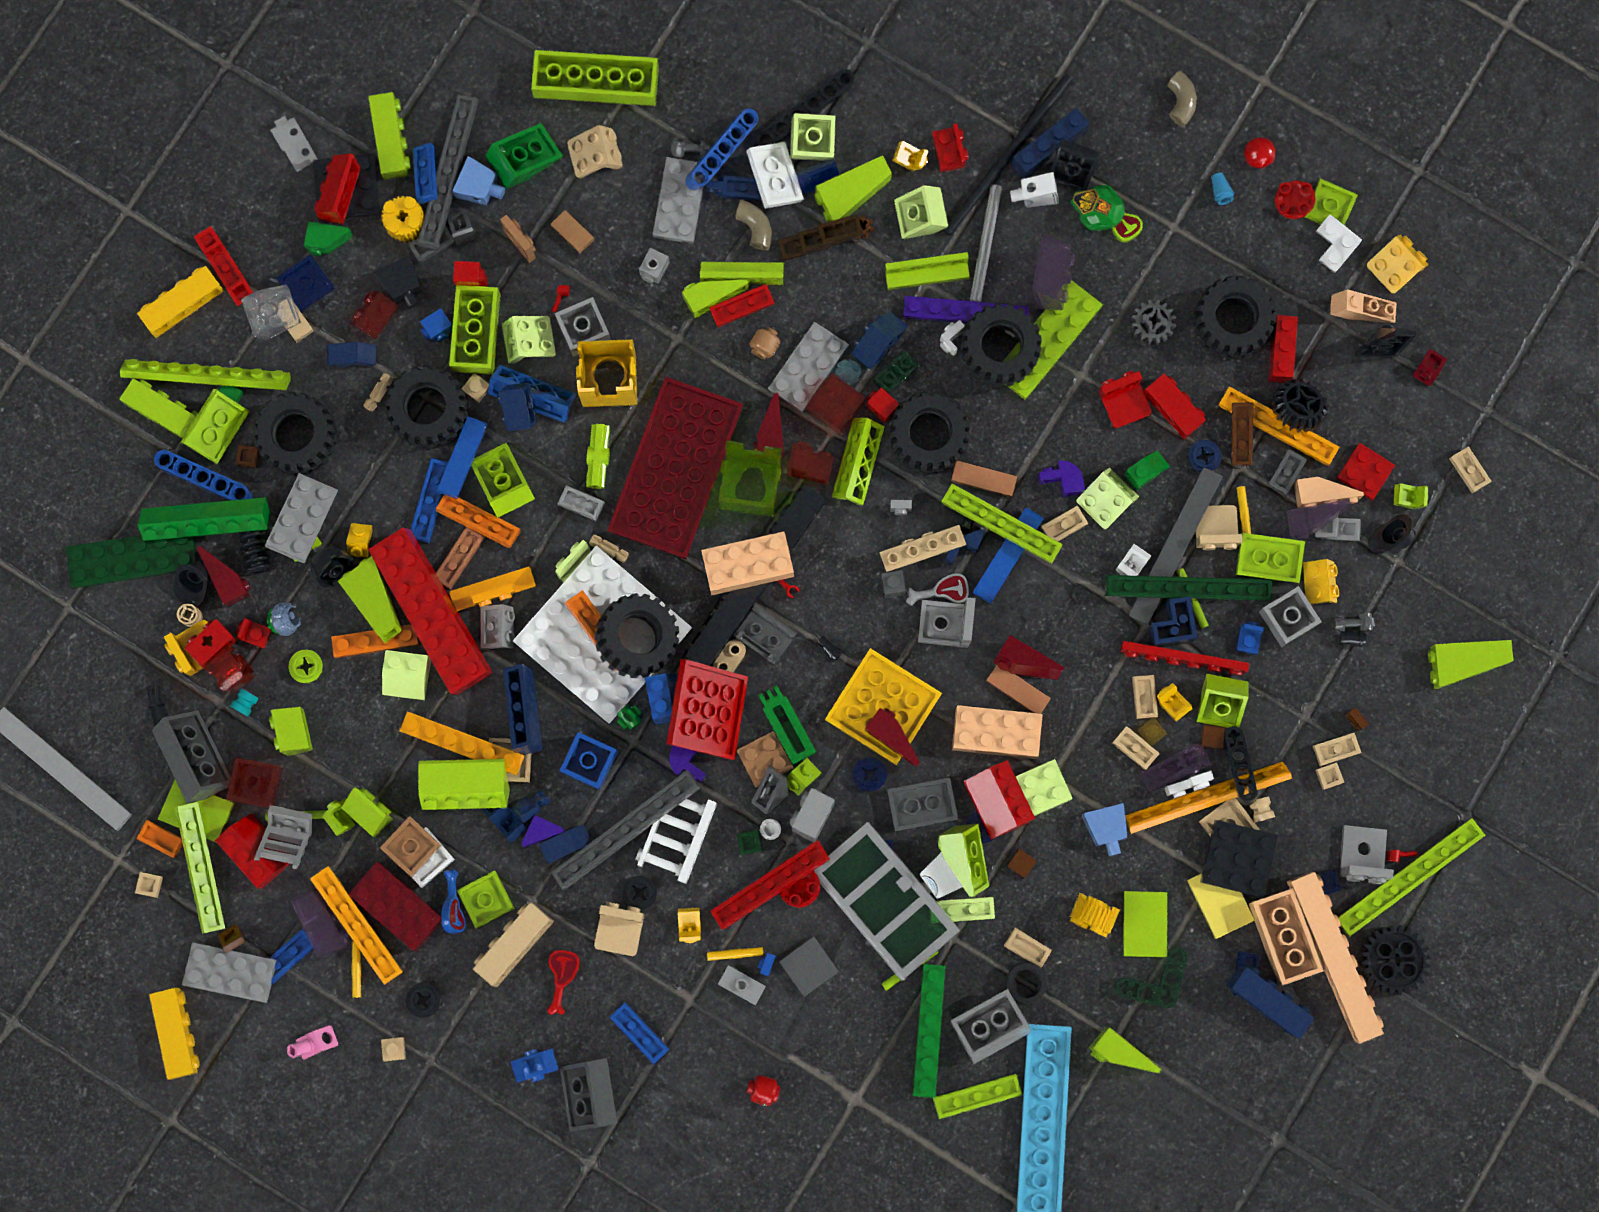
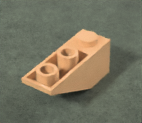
(1364, 307)
(1321, 491)

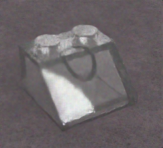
(270, 311)

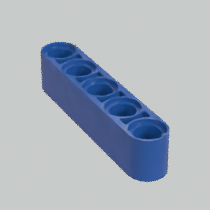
(714, 155)
(194, 473)
(1004, 561)

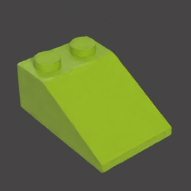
(502, 480)
(965, 856)
(1114, 1049)

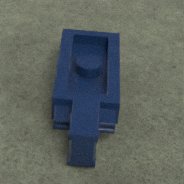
(735, 188)

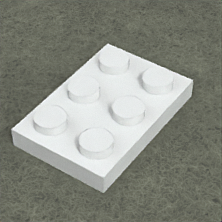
(774, 175)

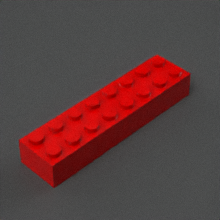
(430, 611)

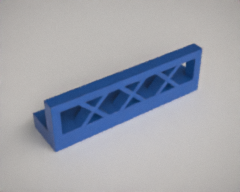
(544, 402)

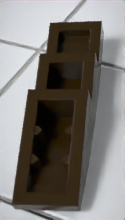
(820, 237)

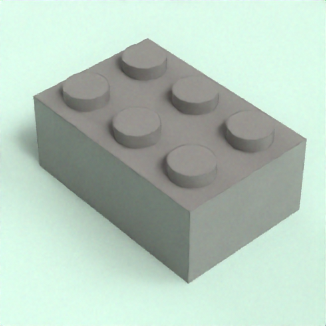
(812, 815)
(990, 1026)

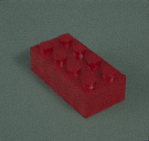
(396, 906)

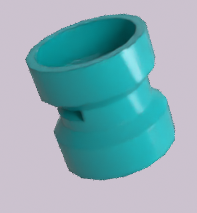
(244, 702)

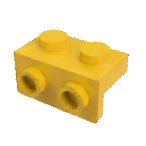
(1320, 581)

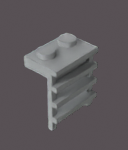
(289, 827)

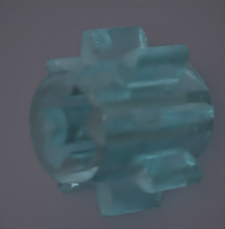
(848, 371)

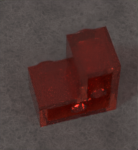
(809, 465)

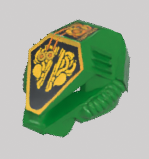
(1099, 207)

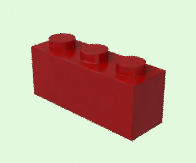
(1283, 349)
(1175, 406)

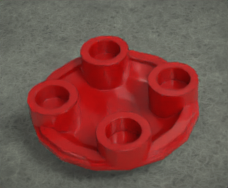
(1295, 199)
(802, 892)

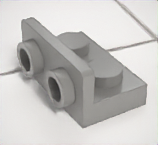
(497, 627)

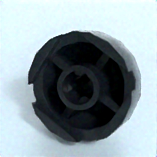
(330, 565)

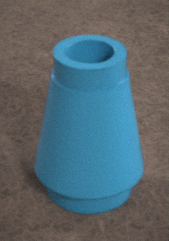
(1222, 191)

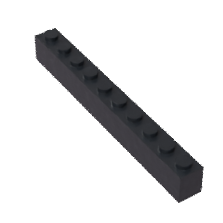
(739, 602)

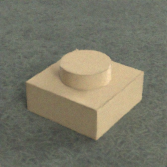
(476, 387)
(1329, 776)
(148, 884)
(393, 1049)

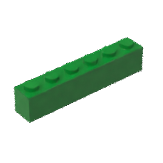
(204, 519)
(928, 1031)

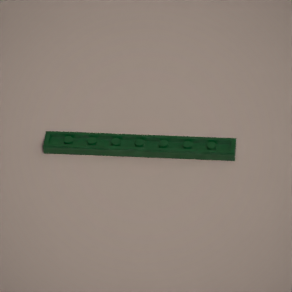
(1188, 586)

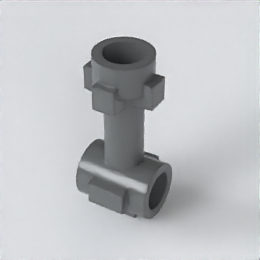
(679, 146)
(1365, 622)

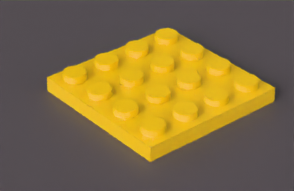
(882, 685)

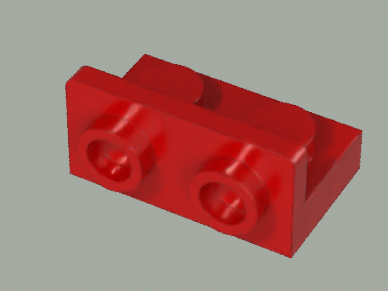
(949, 148)

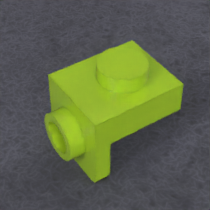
(1410, 496)
(802, 776)
(338, 818)

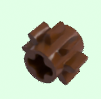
(865, 222)

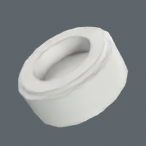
(770, 829)

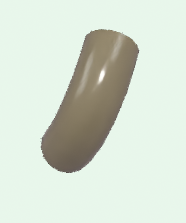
(1185, 96)
(758, 224)

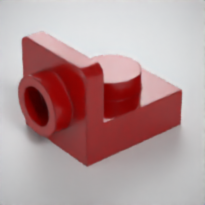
(253, 633)

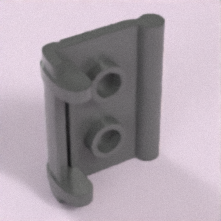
(765, 634)

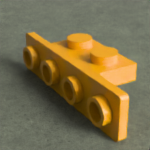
(491, 589)

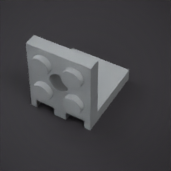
(958, 619)
(1369, 866)

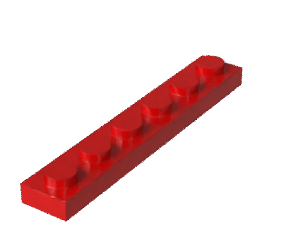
(1175, 657)
(770, 885)

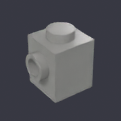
(653, 266)

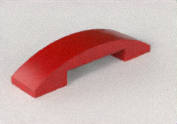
(223, 265)

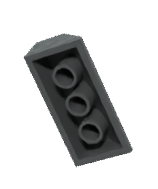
(192, 756)

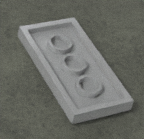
(677, 203)
(808, 367)
(301, 518)
(229, 972)

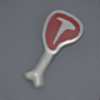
(952, 587)

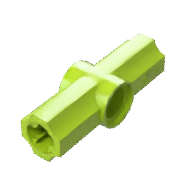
(598, 456)

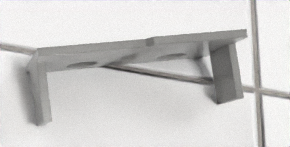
(293, 144)

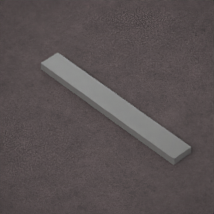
(62, 770)

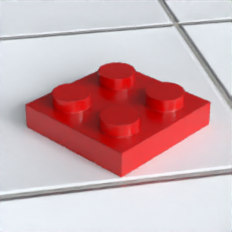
(1365, 471)

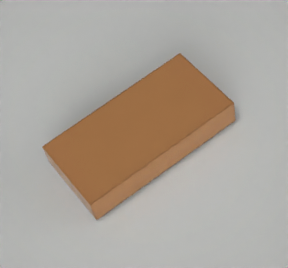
(572, 231)

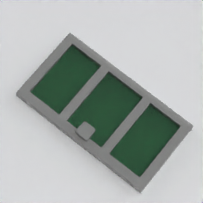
(885, 901)

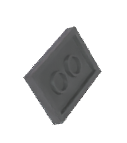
(922, 804)

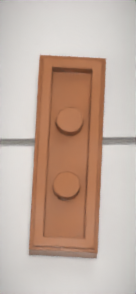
(984, 479)
(459, 557)
(1018, 690)

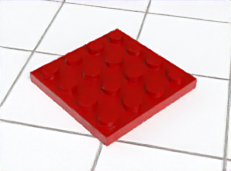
(707, 709)

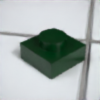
(749, 842)

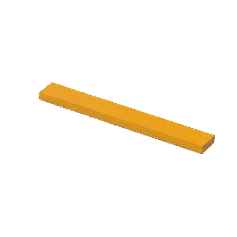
(1203, 798)

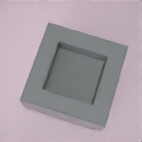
(900, 507)

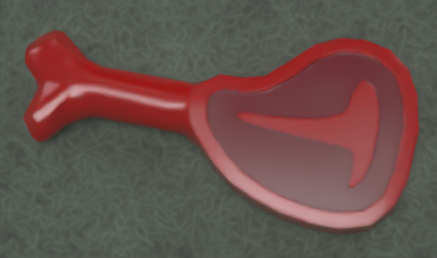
(565, 967)

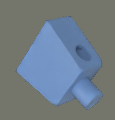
(477, 183)
(1107, 827)

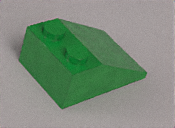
(522, 155)

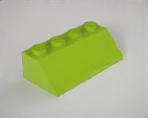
(463, 784)

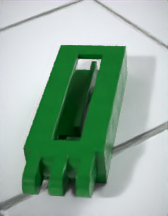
(790, 733)

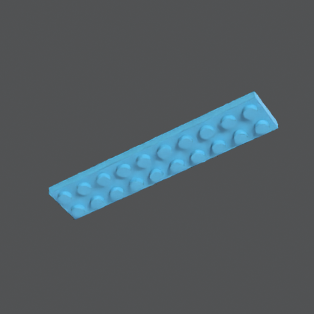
(1044, 1119)

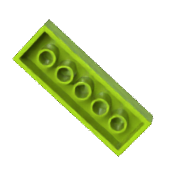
(595, 77)

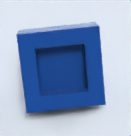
(766, 964)

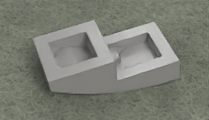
(1341, 530)

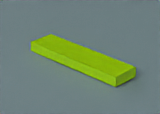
(977, 1096)

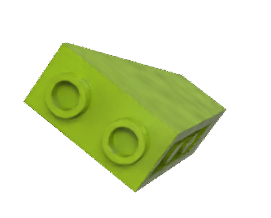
(852, 189)
(371, 596)
(1464, 660)

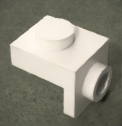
(952, 331)
(1133, 561)

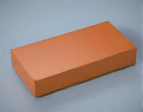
(160, 839)

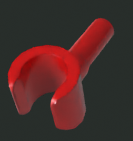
(562, 290)
(786, 586)
(1394, 855)

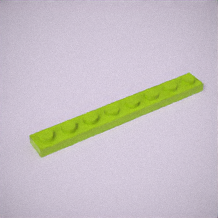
(205, 374)
(1410, 877)

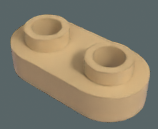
(728, 658)

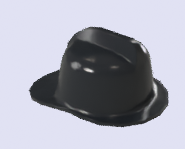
(1393, 534)
(191, 583)

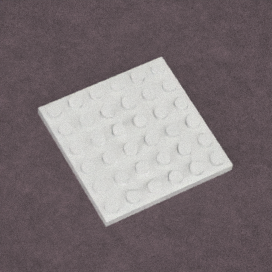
(567, 651)

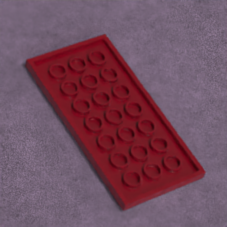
(675, 468)

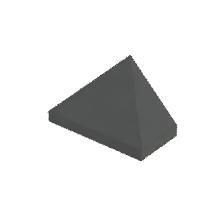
(771, 791)

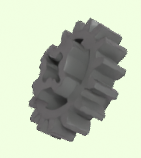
(1145, 321)

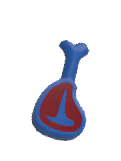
(451, 915)

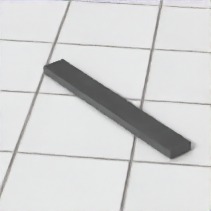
(448, 171)
(1179, 539)
(625, 830)

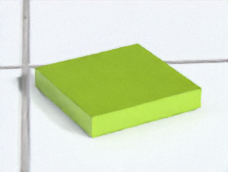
(1331, 201)
(485, 899)

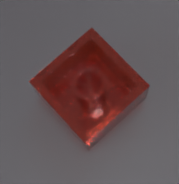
(836, 404)
(254, 783)

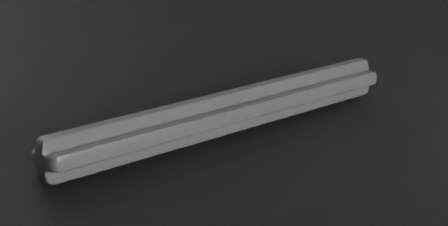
(985, 244)

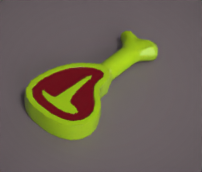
(1128, 228)

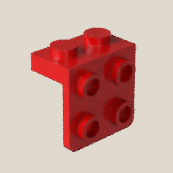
(1124, 399)

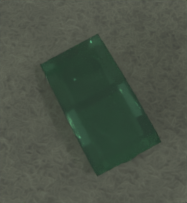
(896, 372)

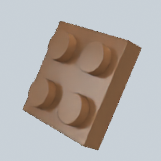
(523, 243)
(762, 754)
(410, 846)

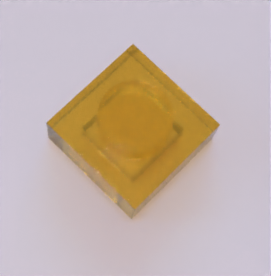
(1151, 732)

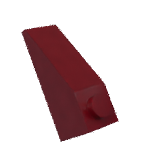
(770, 431)
(227, 582)
(1023, 660)
(889, 732)

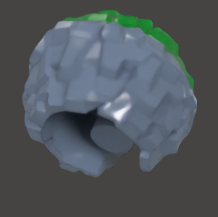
(281, 620)

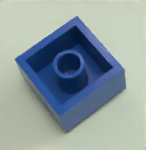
(588, 761)

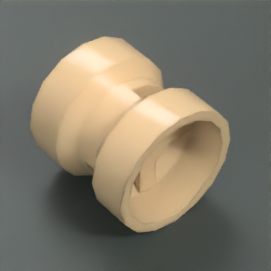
(192, 617)
(1262, 810)

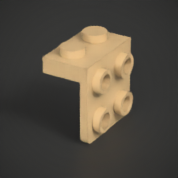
(594, 151)
(1219, 528)
(619, 929)

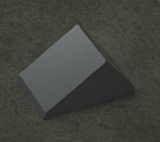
(461, 228)

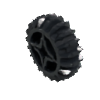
(1296, 411)

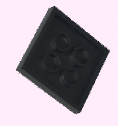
(365, 194)
(1239, 858)

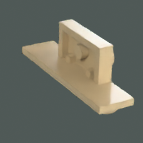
(922, 548)

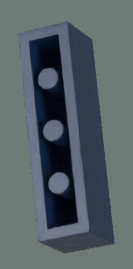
(1046, 145)
(522, 709)
(1269, 1001)

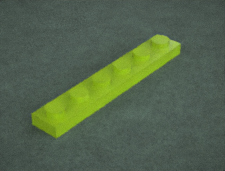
(1002, 523)
(200, 867)

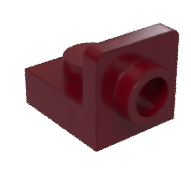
(1430, 367)

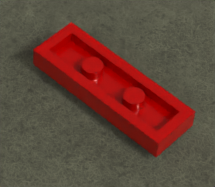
(741, 305)

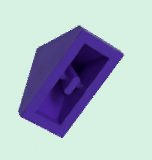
(540, 831)

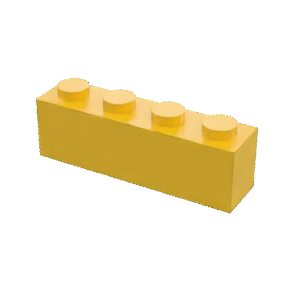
(180, 301)
(173, 1033)

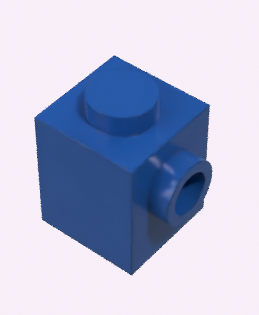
(436, 326)

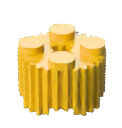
(400, 209)
(1093, 914)

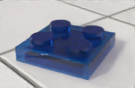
(306, 282)

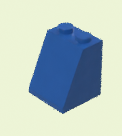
(661, 696)

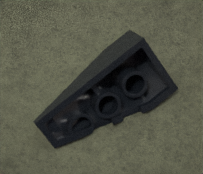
(1386, 342)

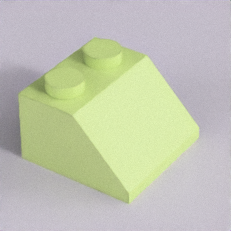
(921, 212)
(405, 675)

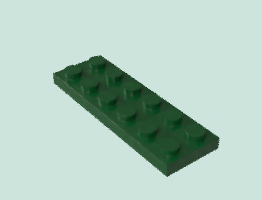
(127, 559)

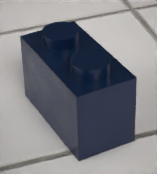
(517, 407)

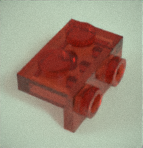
(373, 314)

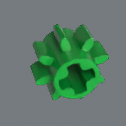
(629, 717)

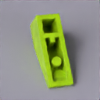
(706, 294)

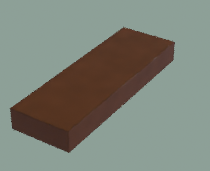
(1242, 433)

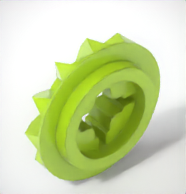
(298, 660)

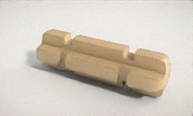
(378, 392)
(609, 548)

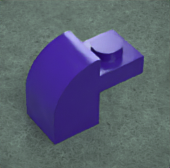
(1067, 474)
(680, 762)

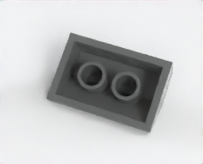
(588, 1095)

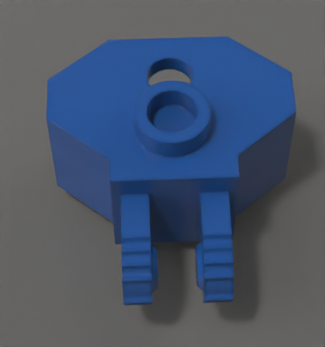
(534, 1065)

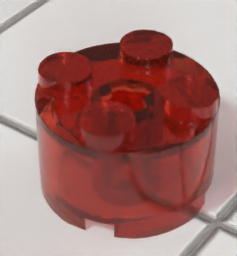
(230, 670)

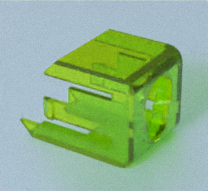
(733, 467)

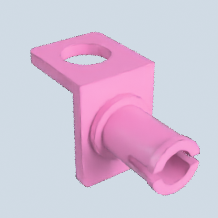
(312, 1043)

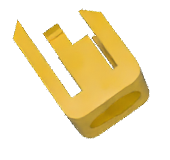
(594, 354)

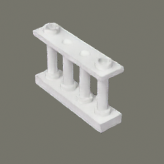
(689, 850)

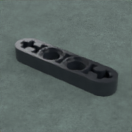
(1240, 765)

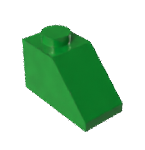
(325, 238)
(1146, 470)

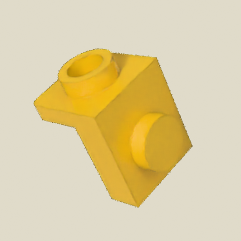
(910, 156)
(359, 540)
(1173, 702)
(689, 925)

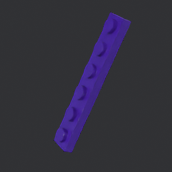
(945, 309)

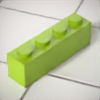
(388, 136)
(158, 407)

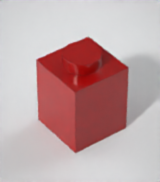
(882, 404)

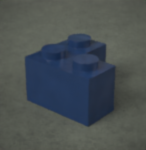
(878, 339)
(1180, 626)

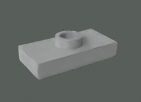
(580, 503)
(741, 985)

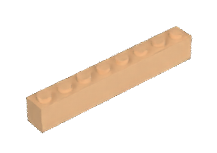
(1336, 959)

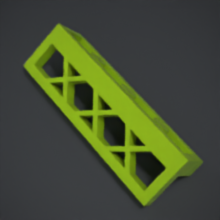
(927, 271)
(754, 272)
(854, 458)

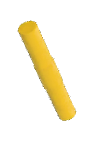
(1243, 510)
(735, 953)
(356, 971)

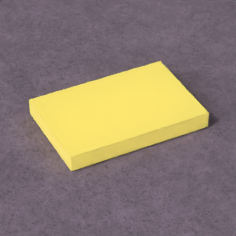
(1221, 907)

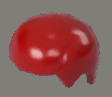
(1259, 152)

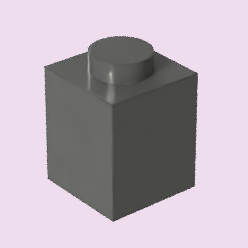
(893, 584)

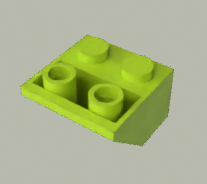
(291, 731)
(366, 812)

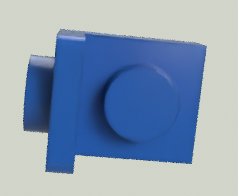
(1249, 638)

